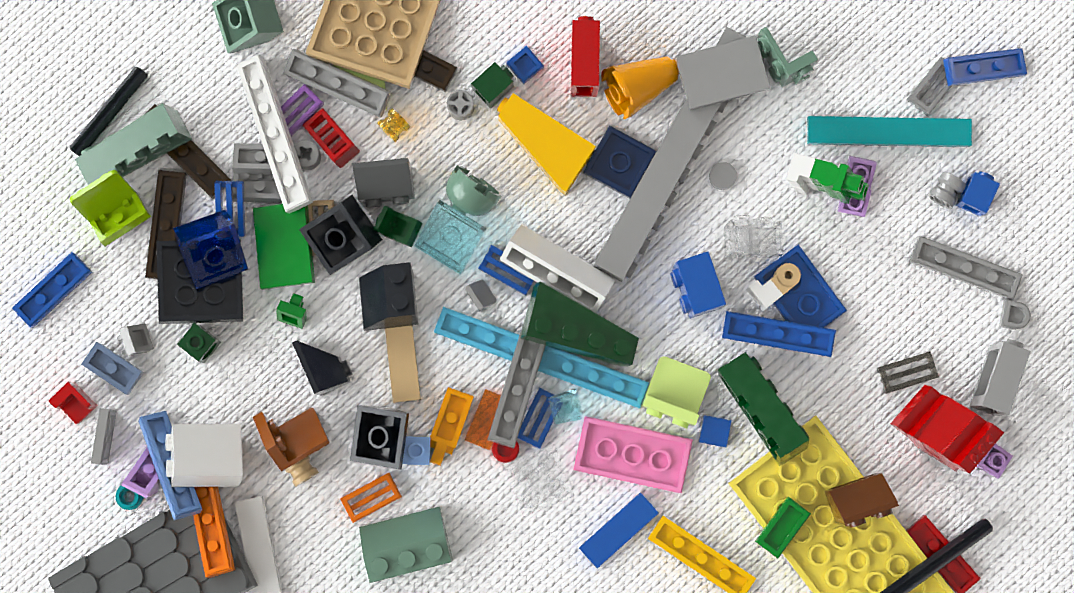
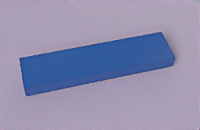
(779, 333)

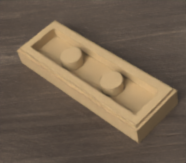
(402, 364)

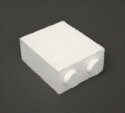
(204, 455)

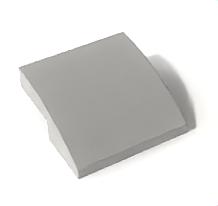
(253, 168)

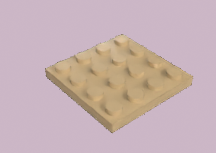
(374, 36)

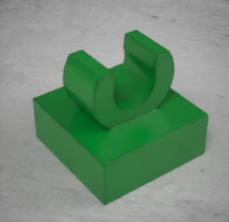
(292, 312)

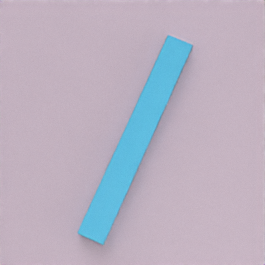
(553, 362)

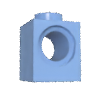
(417, 451)

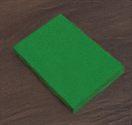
(281, 248)

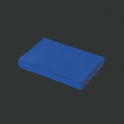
(810, 299)

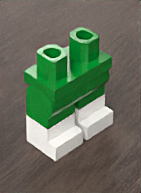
(826, 177)

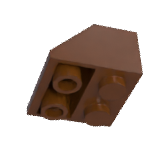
(861, 499)

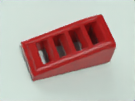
(343, 150)

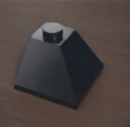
(323, 369)

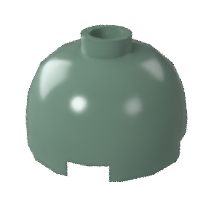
(470, 193)

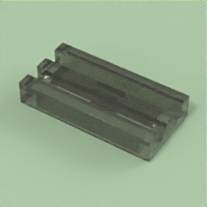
(885, 379)

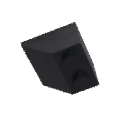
(341, 234)
(388, 297)
(379, 436)

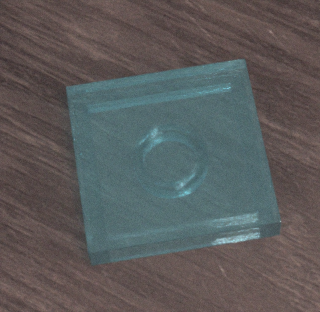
(450, 237)

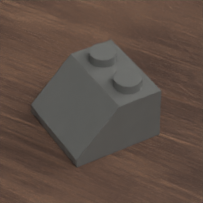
(384, 182)

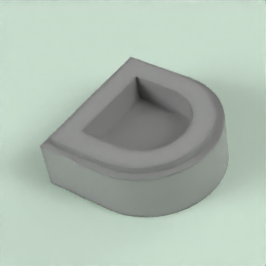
(1014, 315)

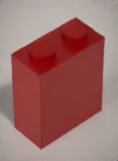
(585, 57)

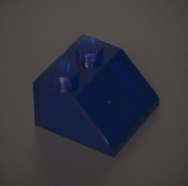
(211, 248)

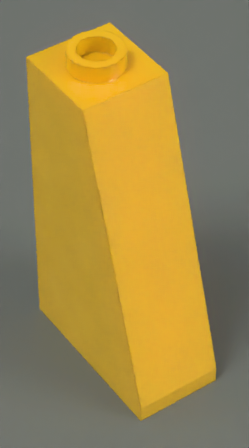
(548, 143)

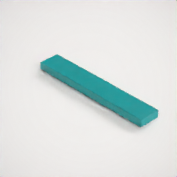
(889, 131)

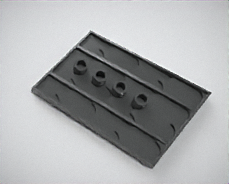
(153, 559)

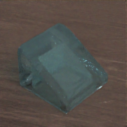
(566, 406)

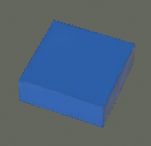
(525, 65)
(715, 431)

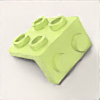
(676, 392)

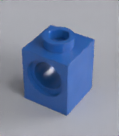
(978, 193)

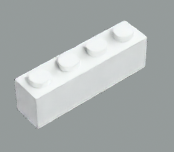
(557, 268)

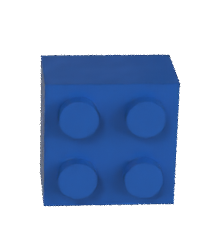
(697, 285)

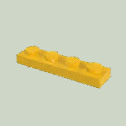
(700, 557)

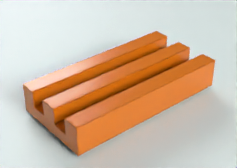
(392, 486)

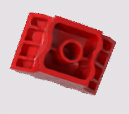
(946, 430)

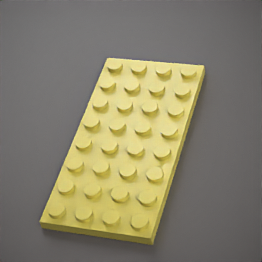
(823, 551)

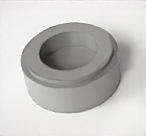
(722, 176)

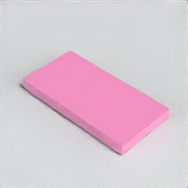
(633, 454)

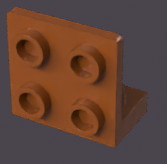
(292, 439)

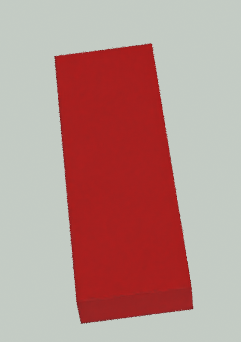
(929, 539)

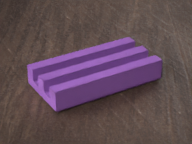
(307, 115)

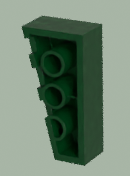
(571, 327)
(763, 408)

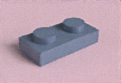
(112, 368)

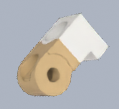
(783, 280)

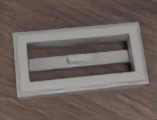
(919, 104)
(103, 436)

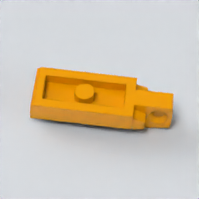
(449, 424)

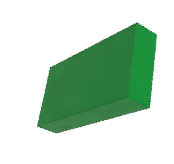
(782, 527)

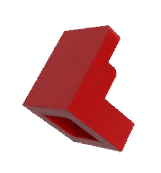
(73, 402)

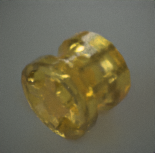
(393, 125)

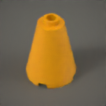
(638, 83)

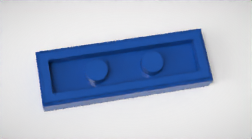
(985, 67)
(52, 290)
(618, 530)

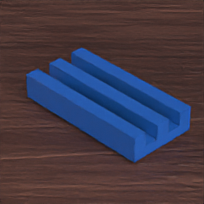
(229, 201)
(488, 259)
(529, 439)

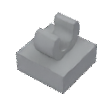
(135, 339)

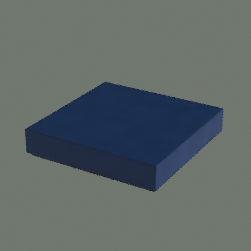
(619, 162)

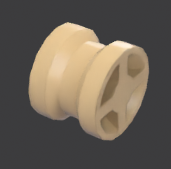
(302, 471)

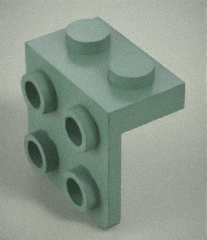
(780, 69)

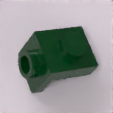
(397, 226)

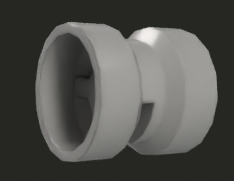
(947, 189)

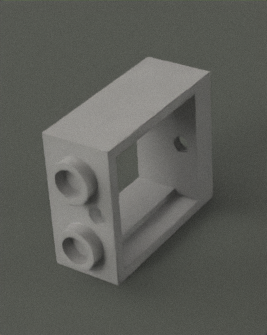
(1000, 378)

